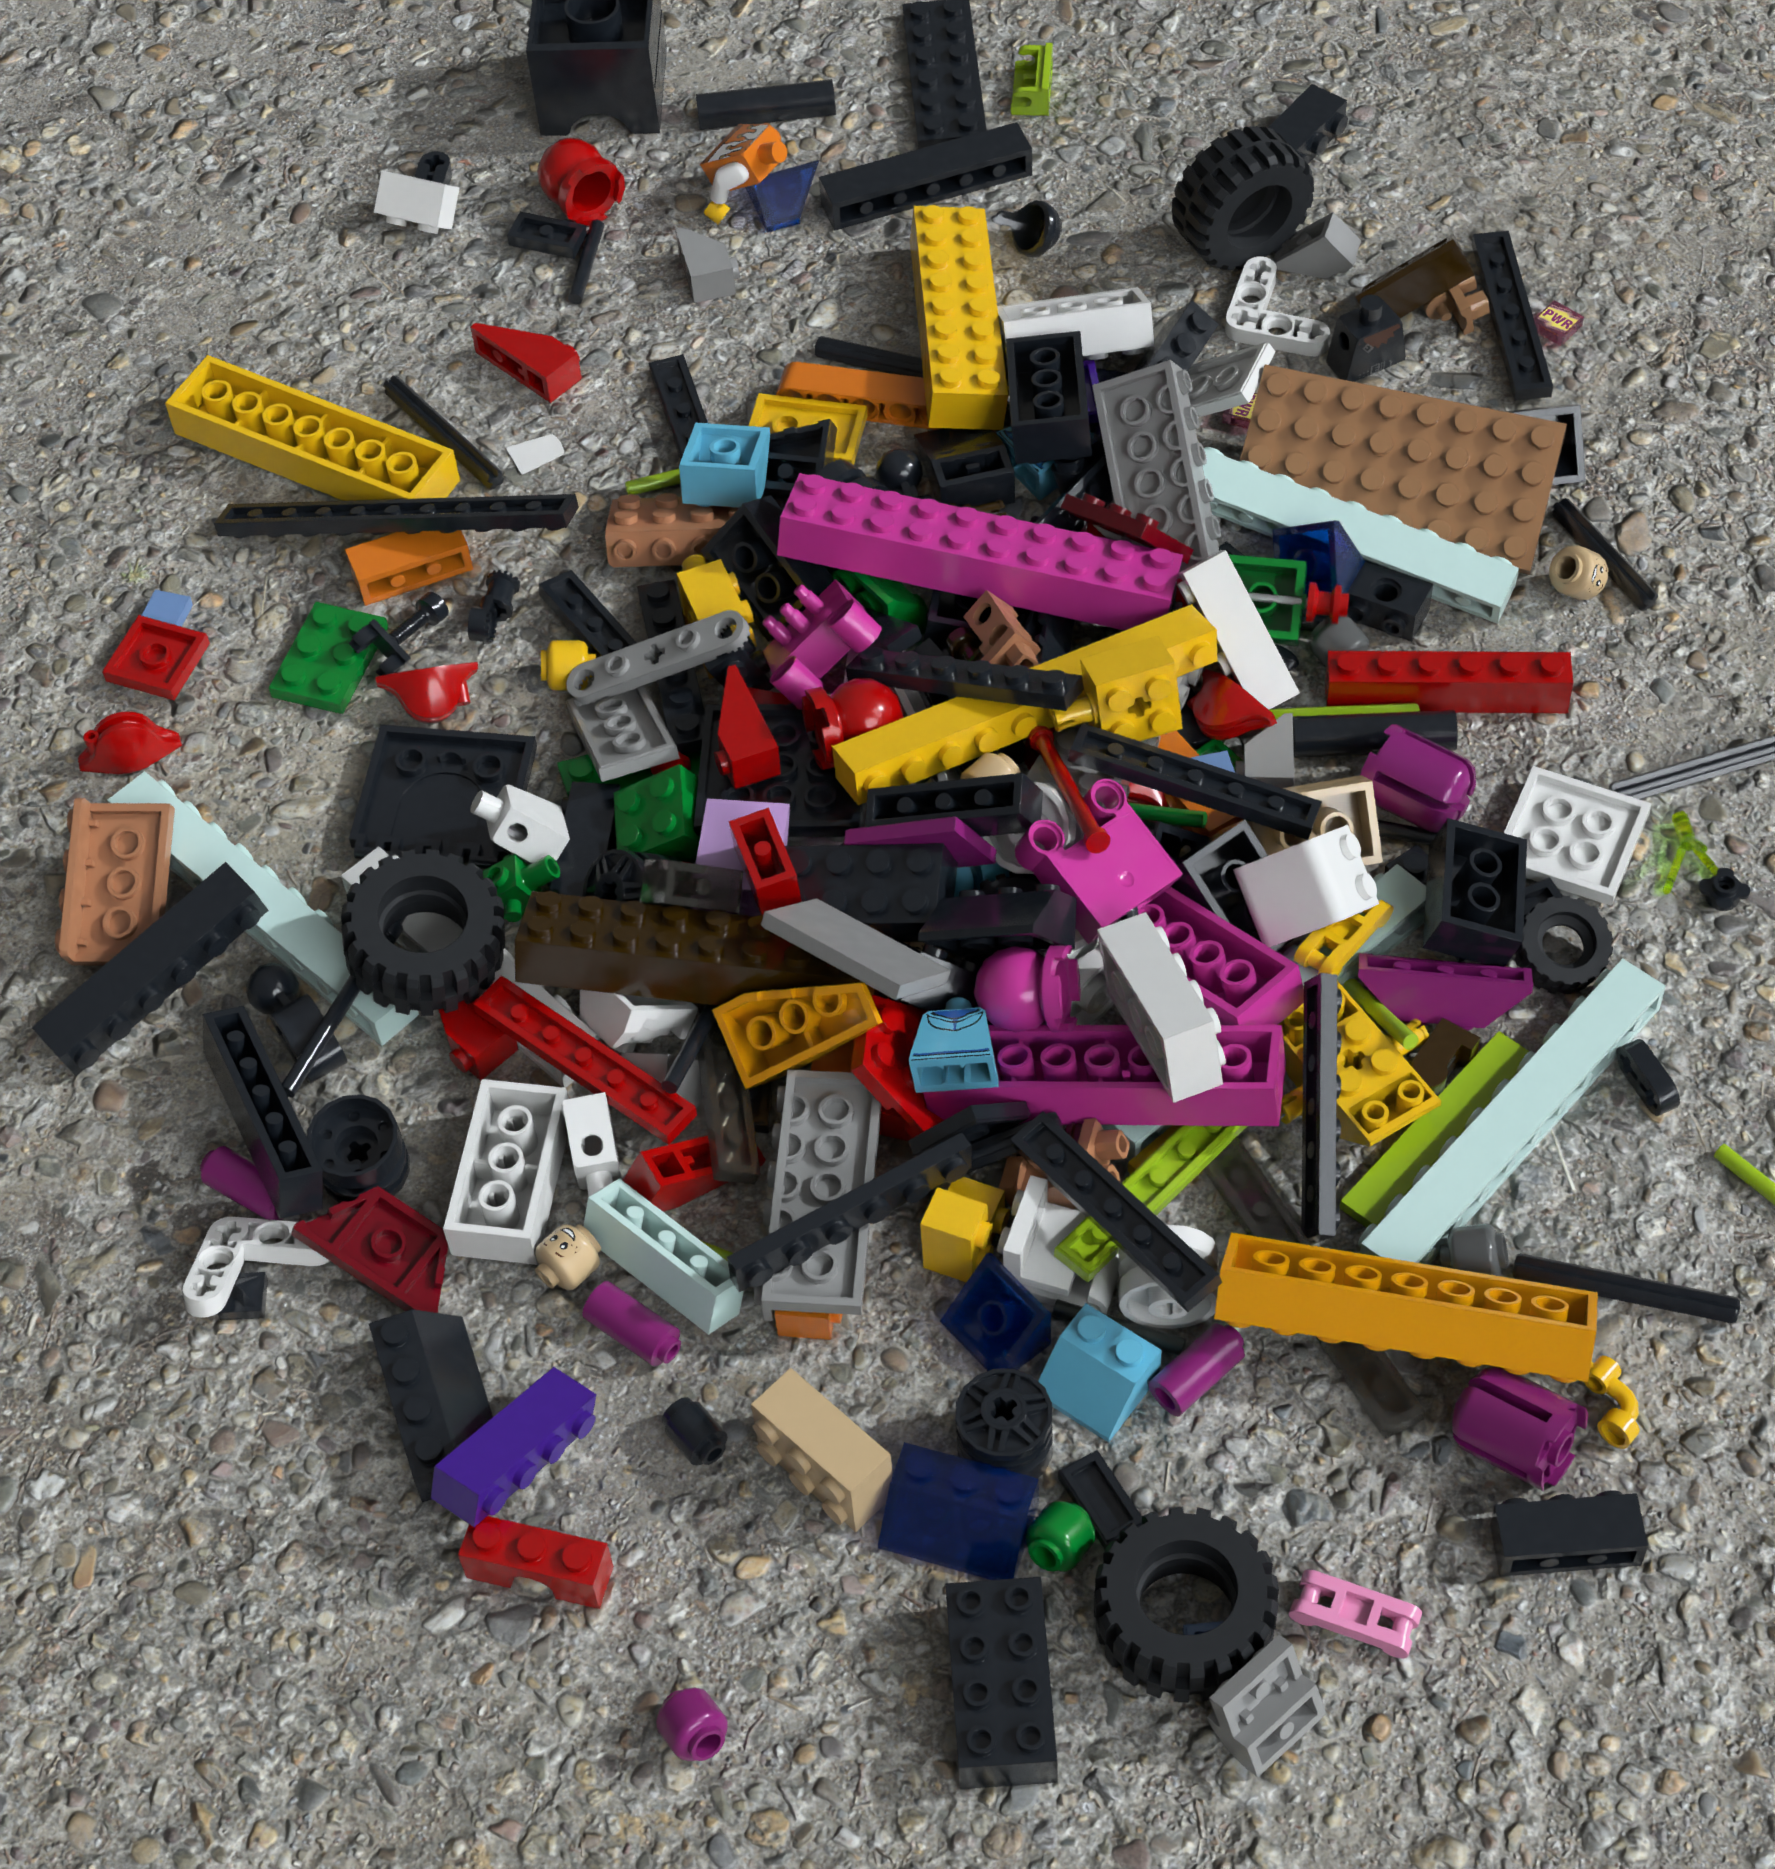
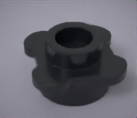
(1720, 898)

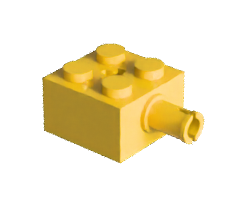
(709, 591)
(1127, 692)

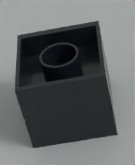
(597, 61)

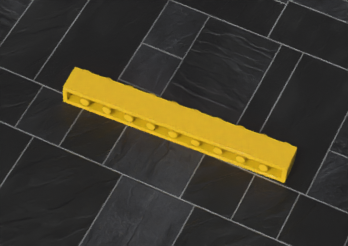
(971, 727)

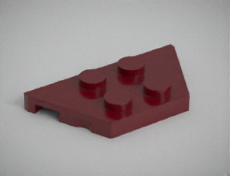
(382, 1247)

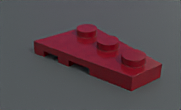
(1118, 521)

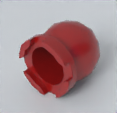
(580, 180)
(847, 713)

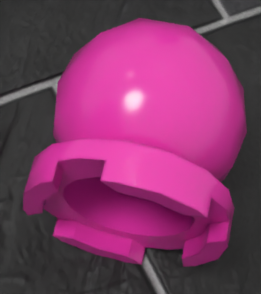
(1026, 989)

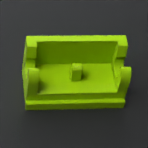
(1033, 81)

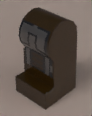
(1442, 1052)

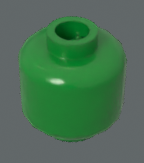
(1060, 1536)

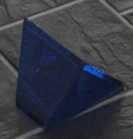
(782, 196)

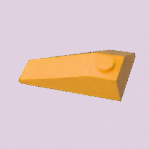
(792, 1027)

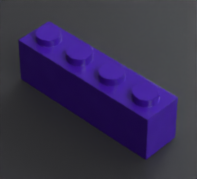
(513, 1447)

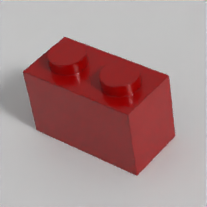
(765, 860)

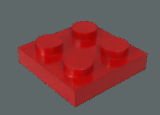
(156, 657)

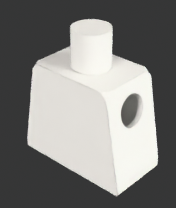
(523, 823)
(592, 1141)

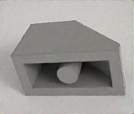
(1319, 249)
(706, 266)
(1270, 754)

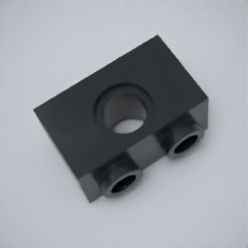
(1389, 600)

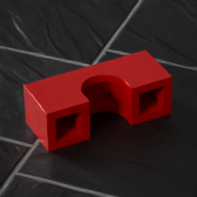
(567, 1564)

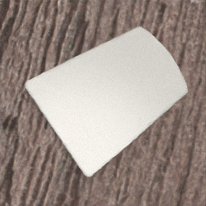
(535, 452)

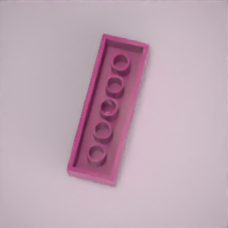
(1234, 970)

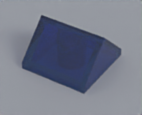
(1327, 552)
(998, 1318)

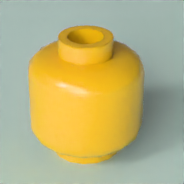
(560, 660)

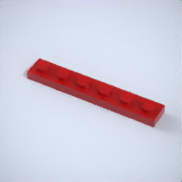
(585, 1059)

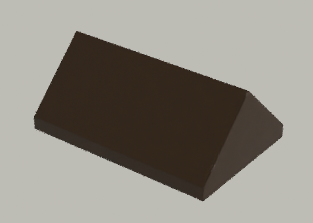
(1421, 277)

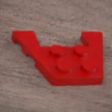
(883, 1065)

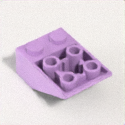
(717, 845)

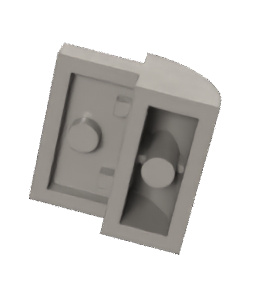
(1265, 1707)

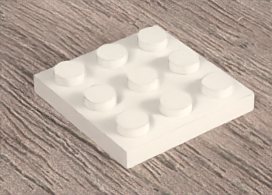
(1577, 833)

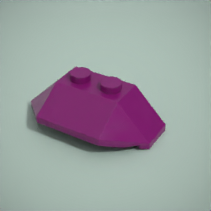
(1440, 989)

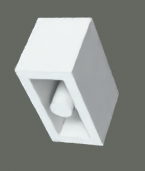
(417, 201)

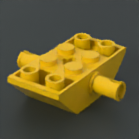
(1377, 1082)

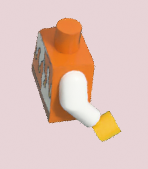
(740, 162)

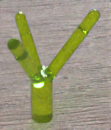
(1687, 842)

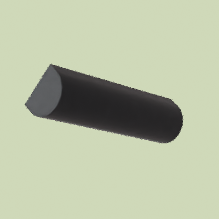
(766, 104)
(1364, 732)

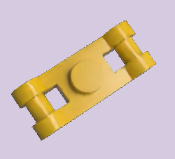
(1342, 938)

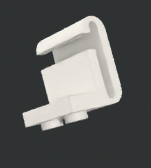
(1307, 886)
(1030, 1251)

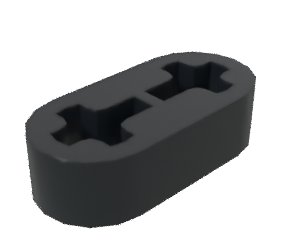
(437, 162)
(1648, 1077)

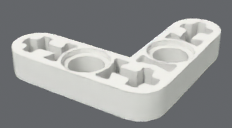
(1256, 315)
(245, 1243)

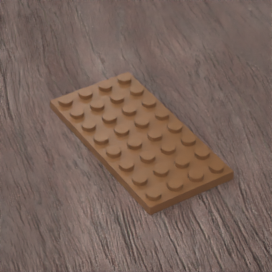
(1411, 456)

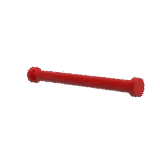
(1095, 837)

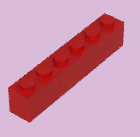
(1452, 680)

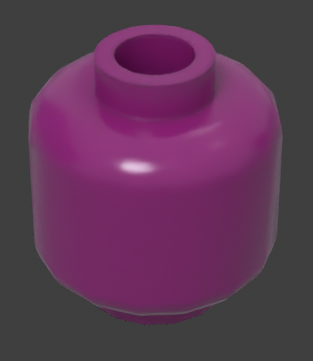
(692, 1724)

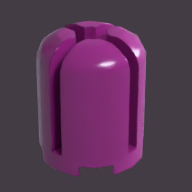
(1419, 779)
(1517, 1426)

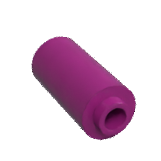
(238, 1180)
(632, 1324)
(1197, 1368)

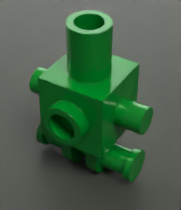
(517, 880)

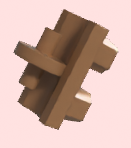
(1463, 307)

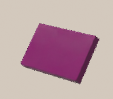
(961, 841)

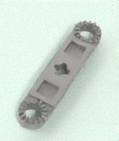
(680, 649)

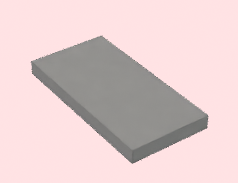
(622, 733)
(855, 948)

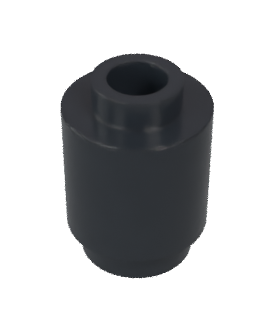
(694, 1431)

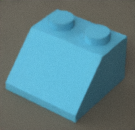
(724, 465)
(1099, 1372)

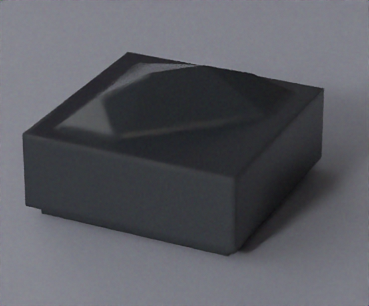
(247, 1297)

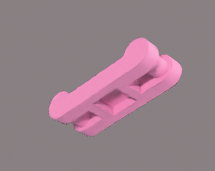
(1355, 1612)

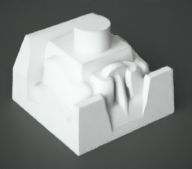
(634, 1019)

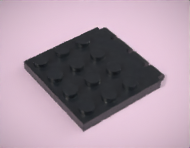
(424, 789)

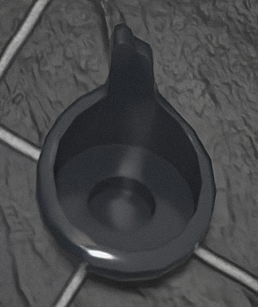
(1033, 227)

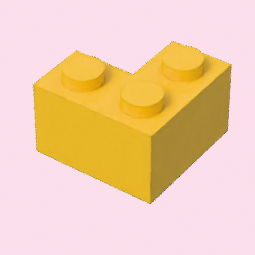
(961, 1227)

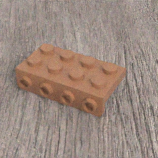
(660, 530)
(113, 877)

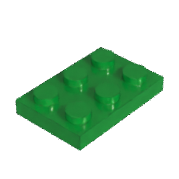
(321, 664)

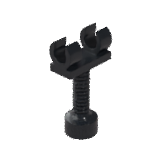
(430, 610)

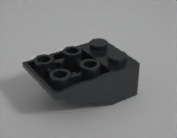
(967, 466)

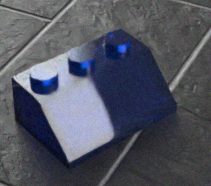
(958, 1513)

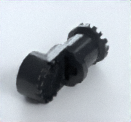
(493, 606)

